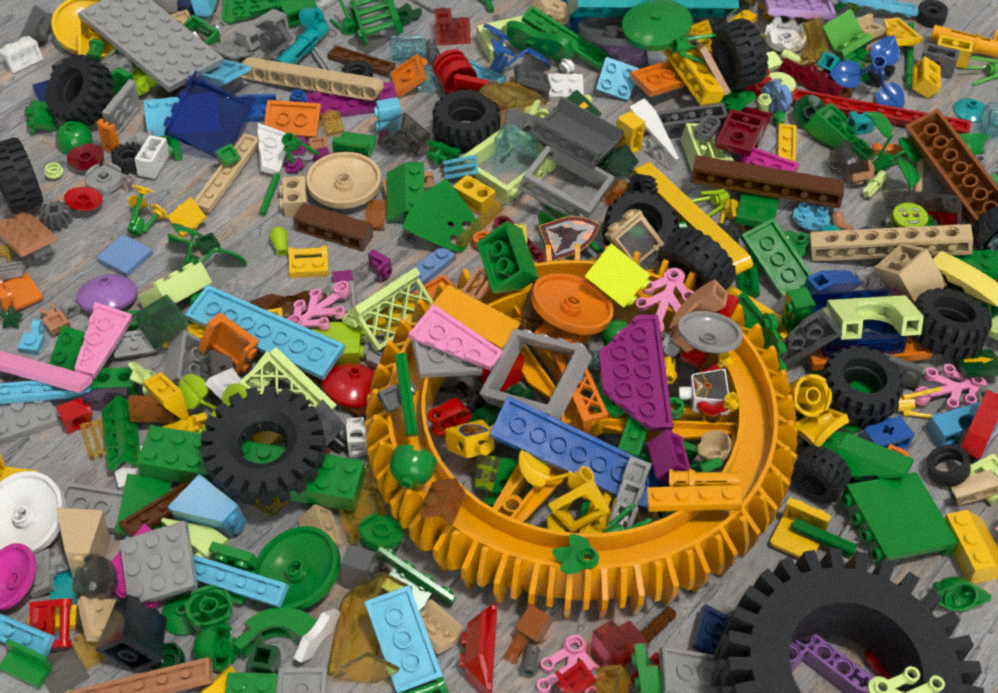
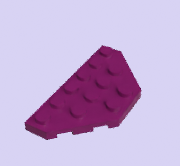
(636, 373)

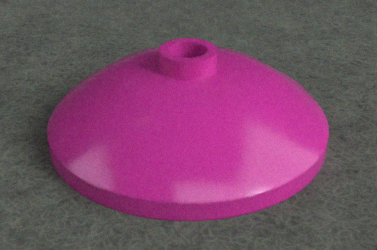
(16, 573)

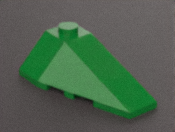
(831, 128)
(867, 457)

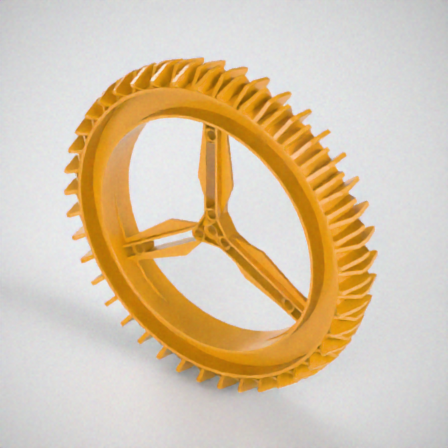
(636, 561)

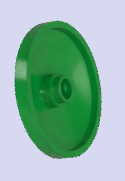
(656, 24)
(304, 561)

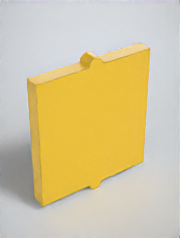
(188, 215)

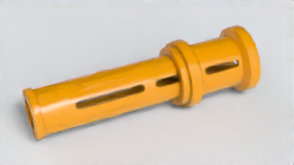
(693, 478)

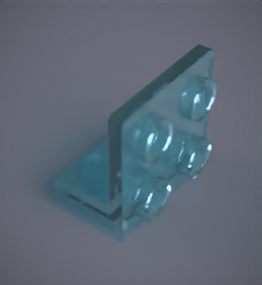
(407, 46)
(515, 140)

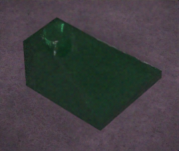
(619, 161)
(161, 321)

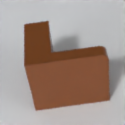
(535, 623)

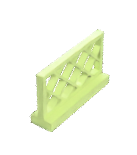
(381, 297)
(290, 373)

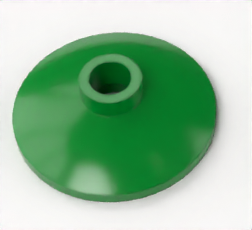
(176, 621)

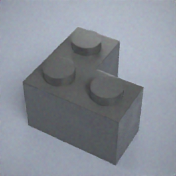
(359, 565)

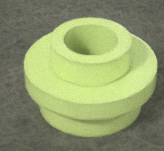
(53, 170)

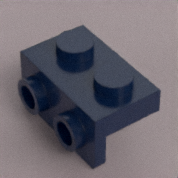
(709, 629)

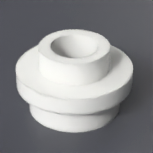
(567, 66)

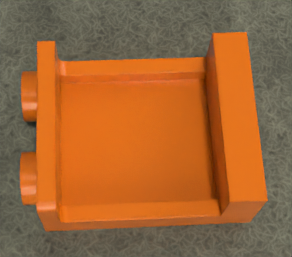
(229, 339)

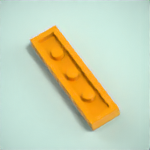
(694, 498)

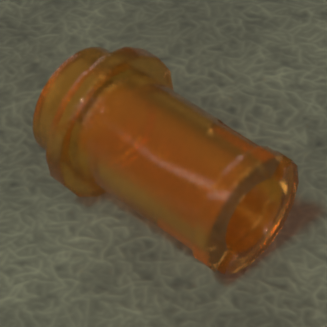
(517, 646)

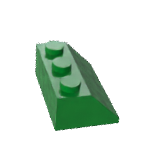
(404, 188)
(507, 259)

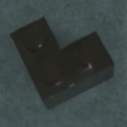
(405, 133)

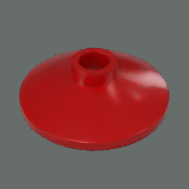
(83, 198)

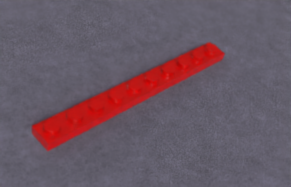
(893, 114)

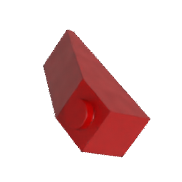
(982, 425)

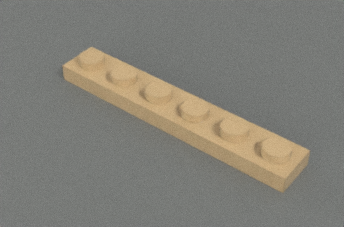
(224, 177)

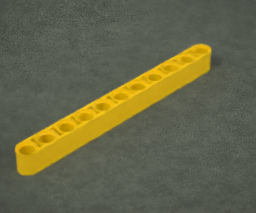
(695, 218)

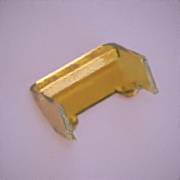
(354, 639)

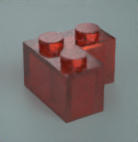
(451, 30)
(615, 644)

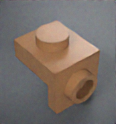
(867, 173)

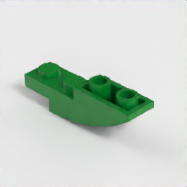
(649, 676)

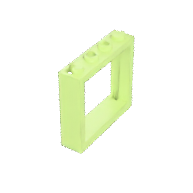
(503, 192)

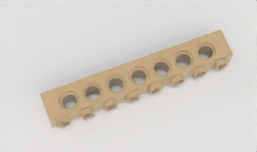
(882, 241)

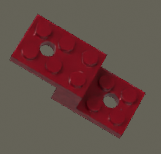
(743, 130)

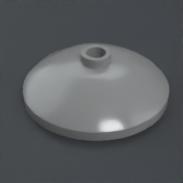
(710, 332)

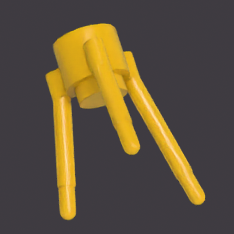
(730, 211)
(907, 403)

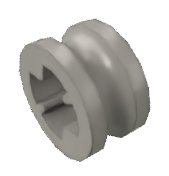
(70, 307)

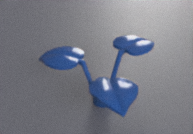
(883, 54)
(501, 60)

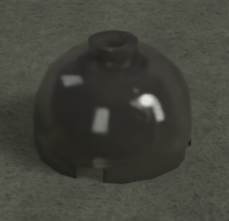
(843, 160)
(96, 578)

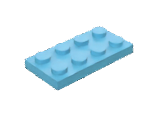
(403, 638)

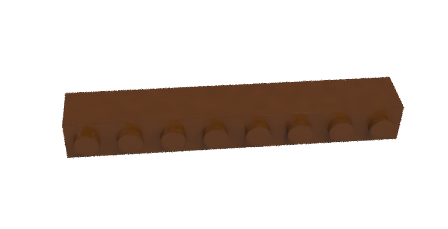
(768, 181)

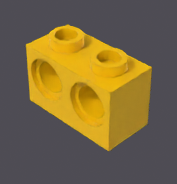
(926, 77)
(475, 194)

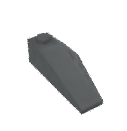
(810, 335)

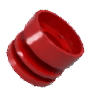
(449, 64)

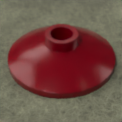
(85, 156)

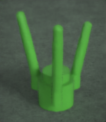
(991, 68)

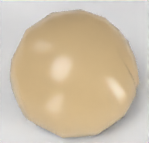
(714, 445)

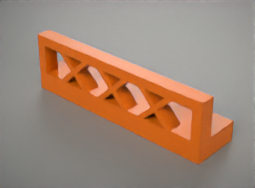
(577, 401)

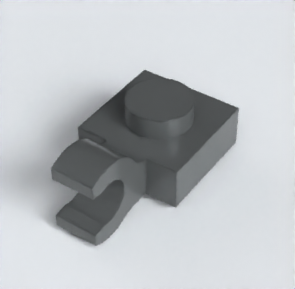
(391, 397)

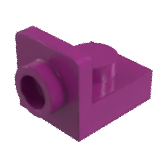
(380, 264)

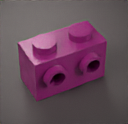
(668, 453)

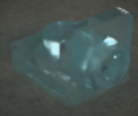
(430, 84)

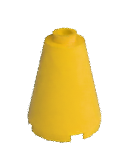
(810, 395)

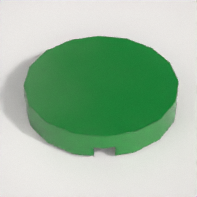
(380, 531)

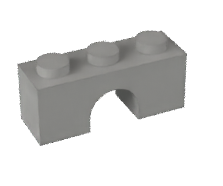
(249, 34)

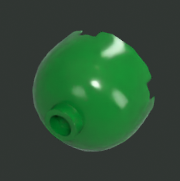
(72, 135)
(411, 466)
(208, 607)
(217, 644)

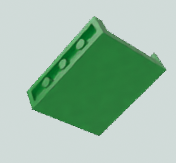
(897, 518)

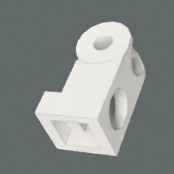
(356, 437)

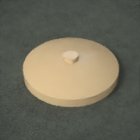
(343, 180)

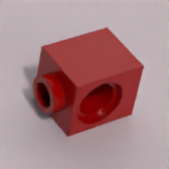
(74, 414)

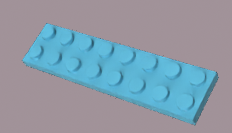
(302, 346)

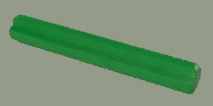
(406, 395)

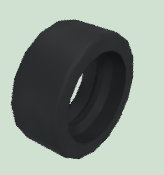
(949, 478)

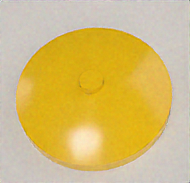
(65, 23)

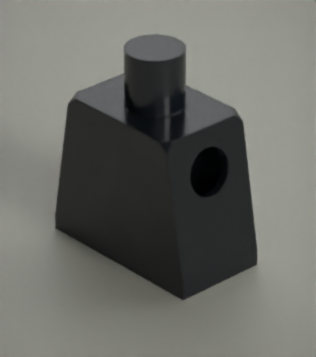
(331, 426)

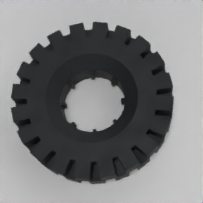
(259, 413)

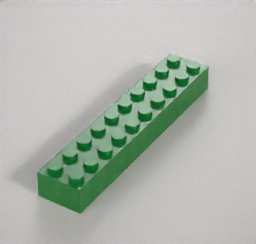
(178, 458)

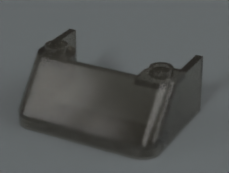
(927, 200)

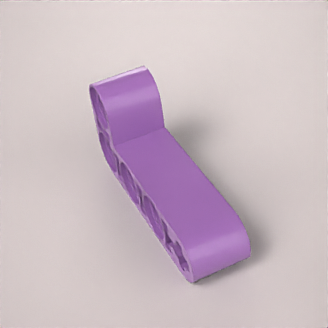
(829, 667)

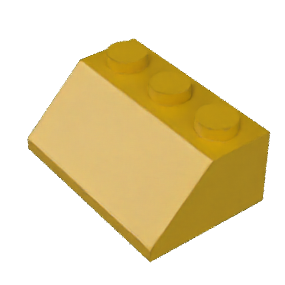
(976, 547)

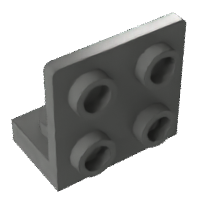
(277, 40)

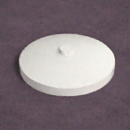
(29, 510)

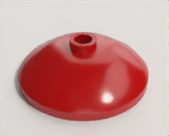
(348, 384)

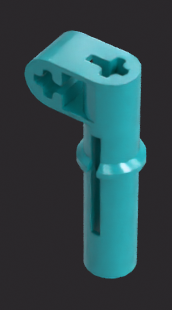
(305, 42)

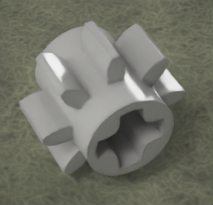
(669, 346)

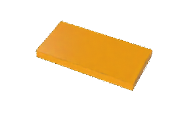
(477, 316)

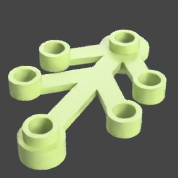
(891, 684)

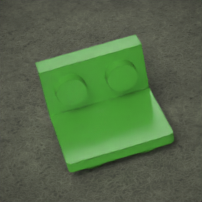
(845, 33)

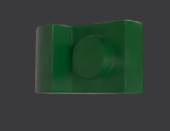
(264, 658)

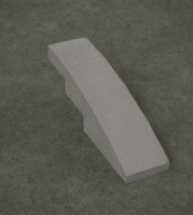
(629, 490)

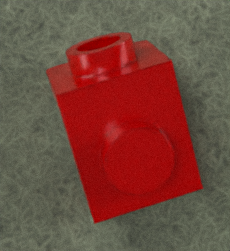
(575, 678)

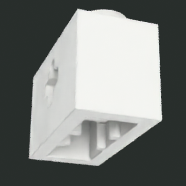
(152, 157)

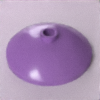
(108, 290)

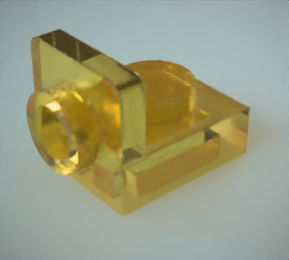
(332, 122)
(86, 651)

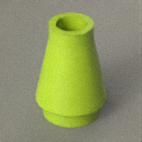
(279, 239)

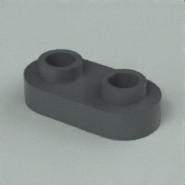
(707, 128)

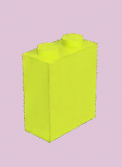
(618, 276)

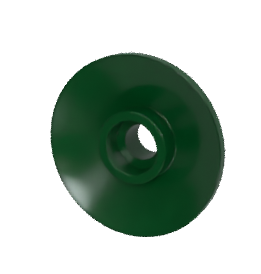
(806, 103)

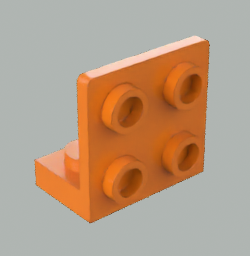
(19, 293)

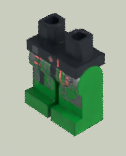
(863, 58)

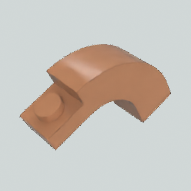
(709, 298)

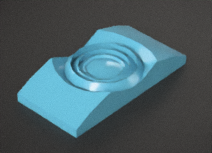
(225, 73)

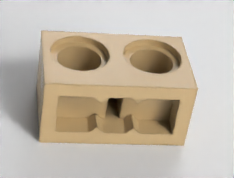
(293, 193)

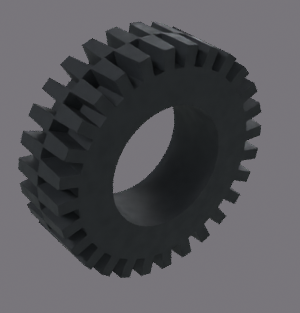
(845, 603)

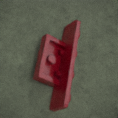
(810, 77)

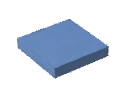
(124, 255)

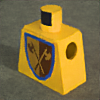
(470, 439)

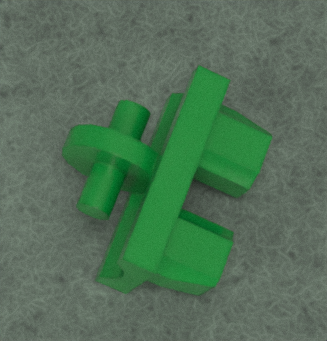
(440, 152)

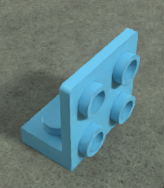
(615, 78)

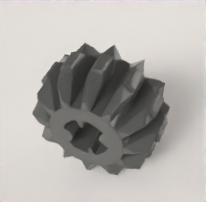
(55, 215)

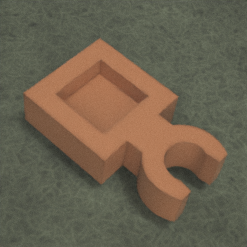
(54, 319)

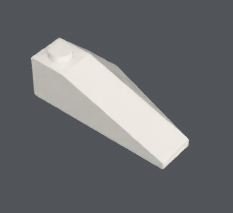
(655, 137)

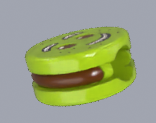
(908, 216)

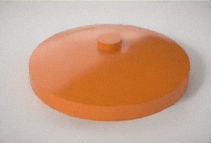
(572, 304)

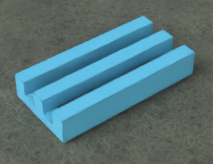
(448, 169)

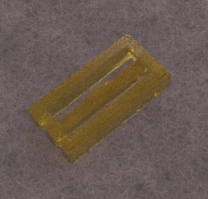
(99, 452)

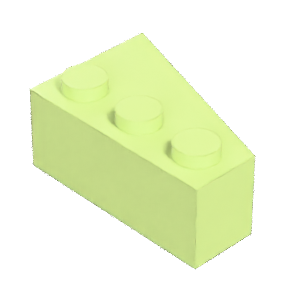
(695, 147)
(178, 285)

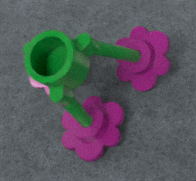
(298, 145)

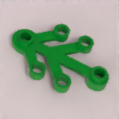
(769, 326)

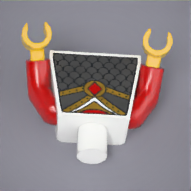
(710, 389)

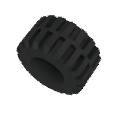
(820, 474)

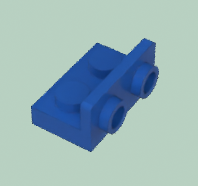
(258, 110)

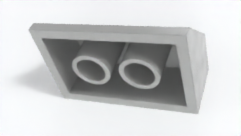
(183, 357)

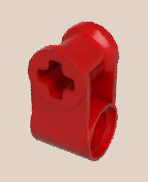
(448, 415)

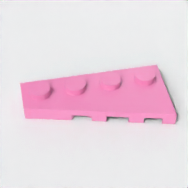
(103, 334)
(450, 336)

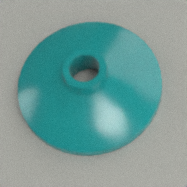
(968, 109)

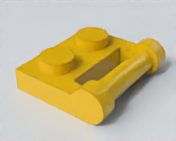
(308, 266)

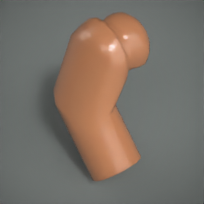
(838, 220)

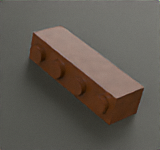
(333, 227)

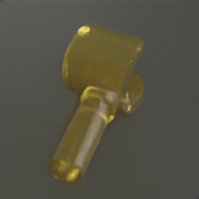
(5, 251)

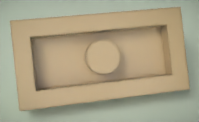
(976, 488)
(321, 518)

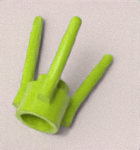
(717, 198)

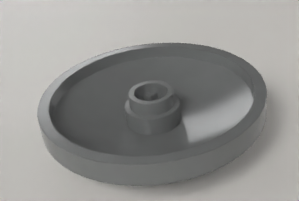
(603, 31)

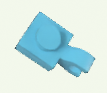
(32, 342)

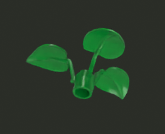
(885, 161)
(190, 243)

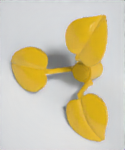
(537, 473)

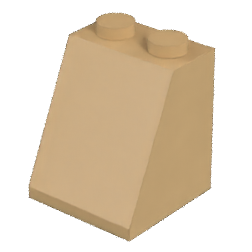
(910, 271)
(83, 534)

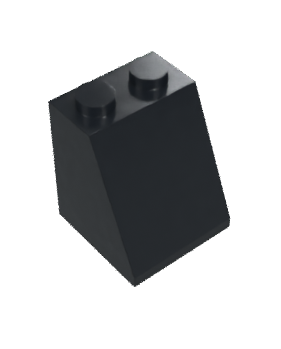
(133, 635)

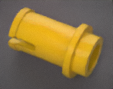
(670, 369)

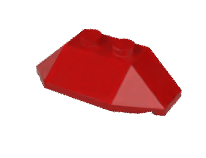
(480, 649)

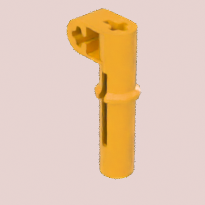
(981, 44)

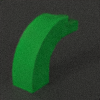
(273, 623)

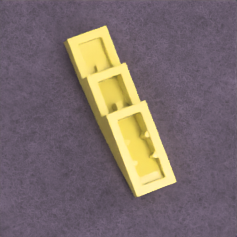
(969, 278)

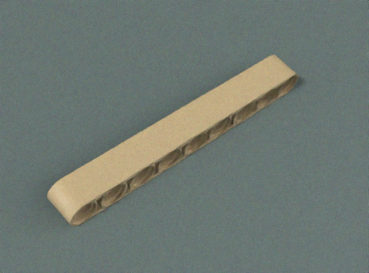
(313, 79)

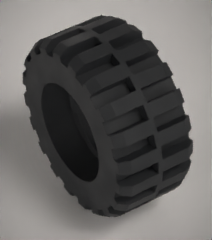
(739, 53)
(66, 83)
(465, 106)
(17, 177)
(653, 209)
(698, 253)
(952, 323)
(871, 369)

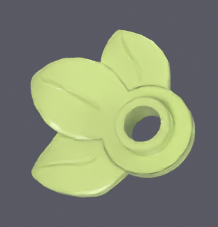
(140, 374)

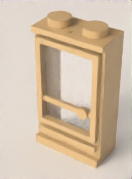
(636, 234)

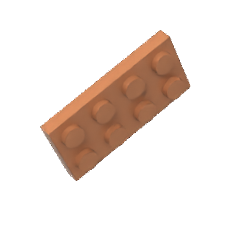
(25, 233)

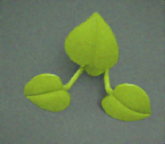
(194, 391)

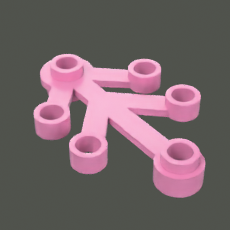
(341, 290)
(667, 296)
(971, 384)
(573, 656)

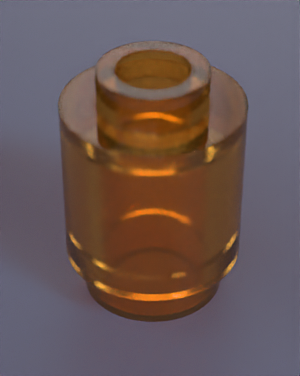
(616, 189)

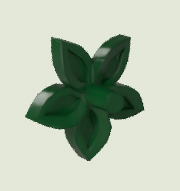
(11, 317)

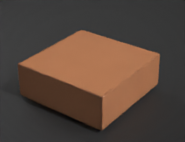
(317, 142)

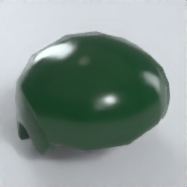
(171, 656)

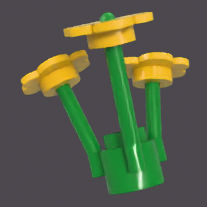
(136, 224)

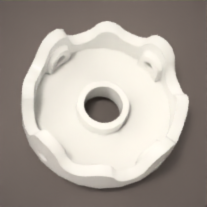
(785, 35)

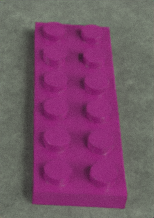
(348, 105)

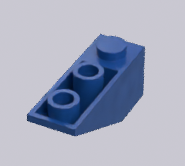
(831, 281)

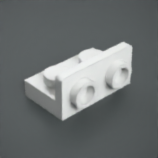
(21, 54)

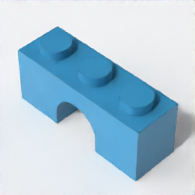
(946, 427)

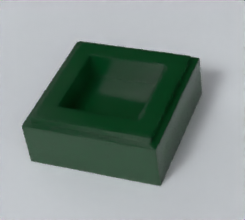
(207, 243)

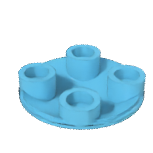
(811, 216)

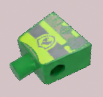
(492, 474)

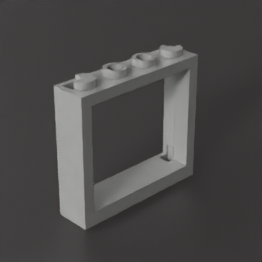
(557, 199)
(566, 386)

